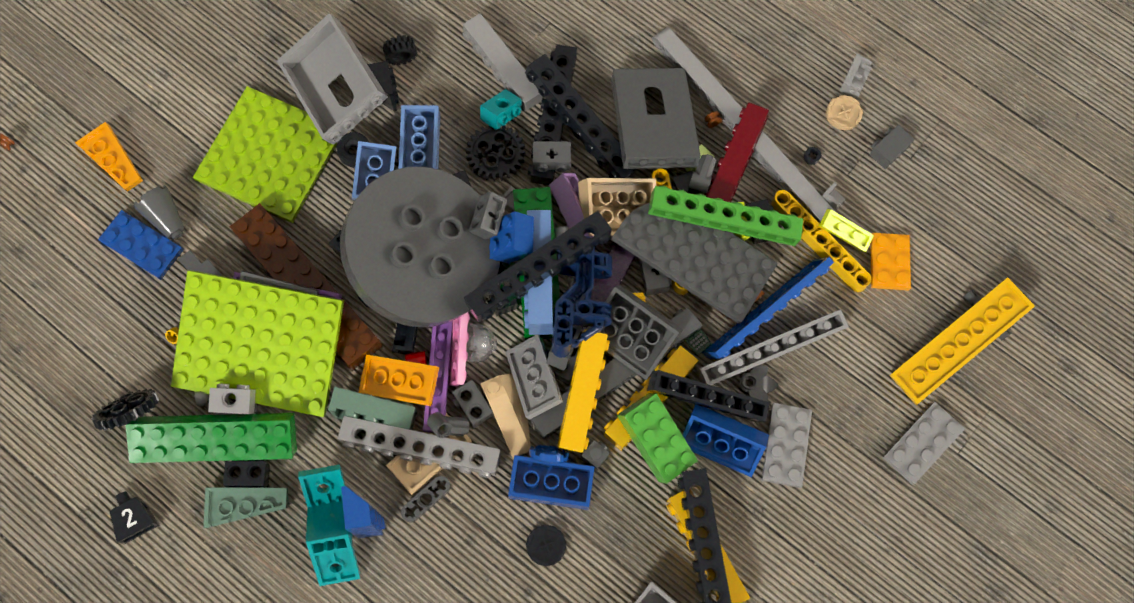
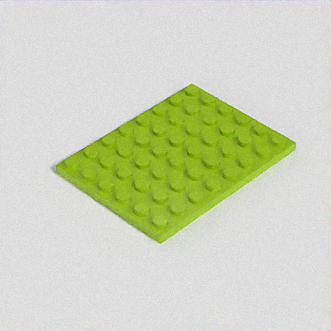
(258, 338)

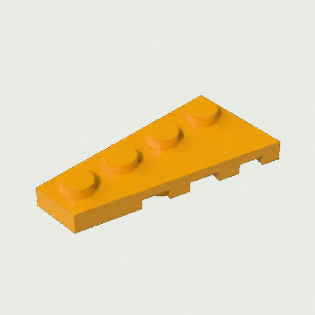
(109, 154)

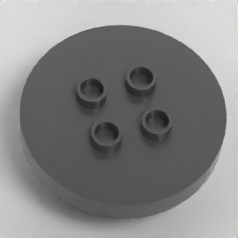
(413, 248)

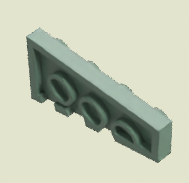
(235, 503)

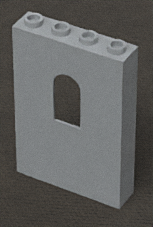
(316, 63)

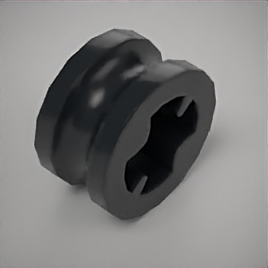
(810, 161)

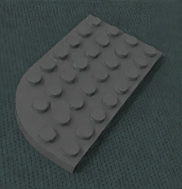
(699, 258)

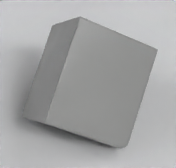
(833, 198)

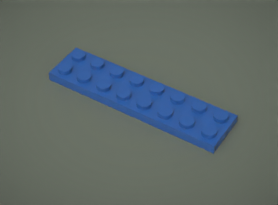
(765, 310)

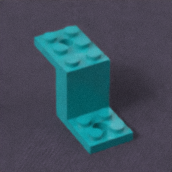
(325, 529)

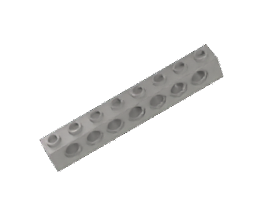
(772, 348)
(352, 426)

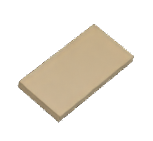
(414, 474)

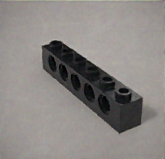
(708, 396)

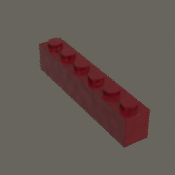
(738, 152)

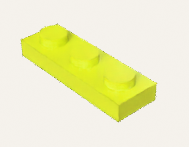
(846, 230)

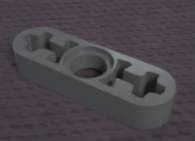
(417, 512)

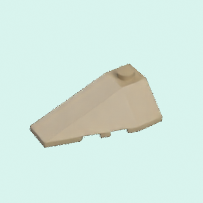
(508, 412)

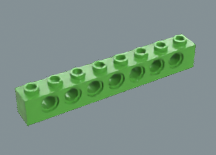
(734, 223)

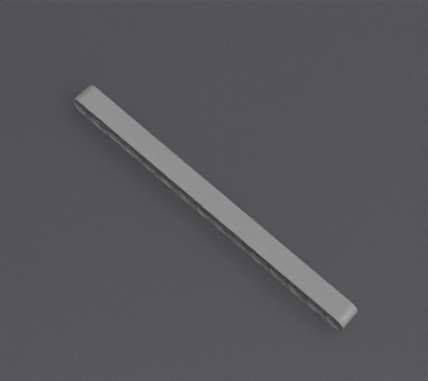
(720, 100)

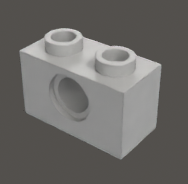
(220, 402)

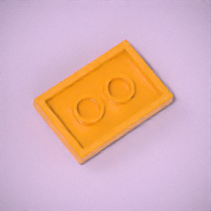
(890, 261)

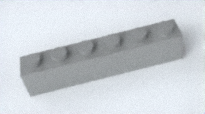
(501, 60)

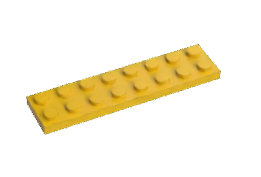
(962, 341)

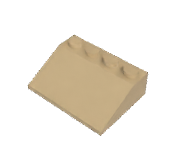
(614, 197)

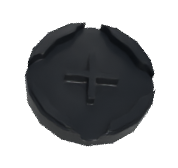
(546, 545)

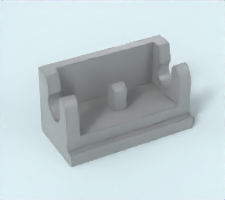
(856, 76)

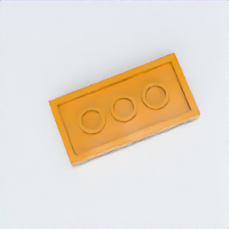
(399, 380)

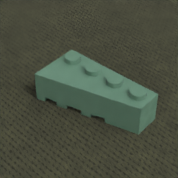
(371, 409)

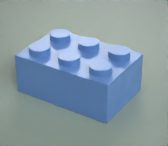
(371, 162)

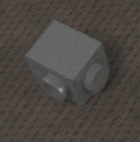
(595, 455)

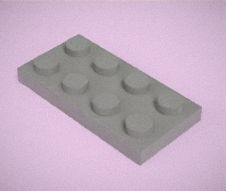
(533, 377)
(923, 443)
(787, 445)

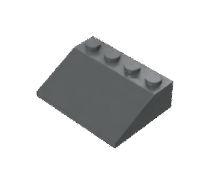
(638, 332)

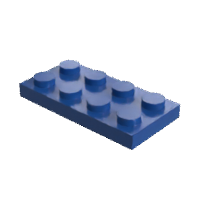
(141, 244)

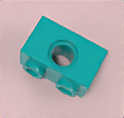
(500, 109)

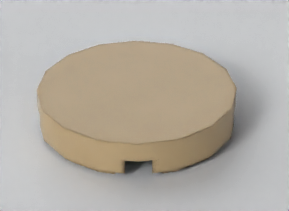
(844, 112)

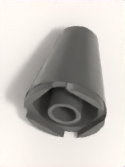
(161, 212)

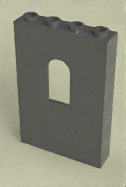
(655, 139)

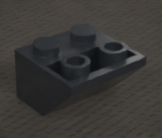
(387, 81)

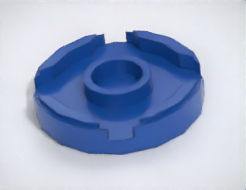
(548, 453)

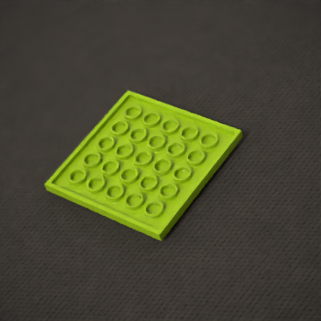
(266, 155)

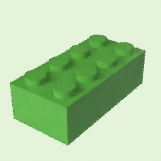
(657, 438)

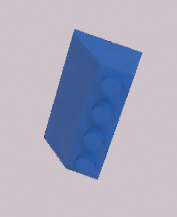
(725, 440)
(360, 516)

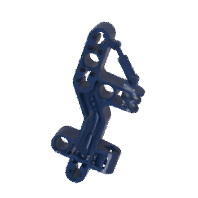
(578, 300)

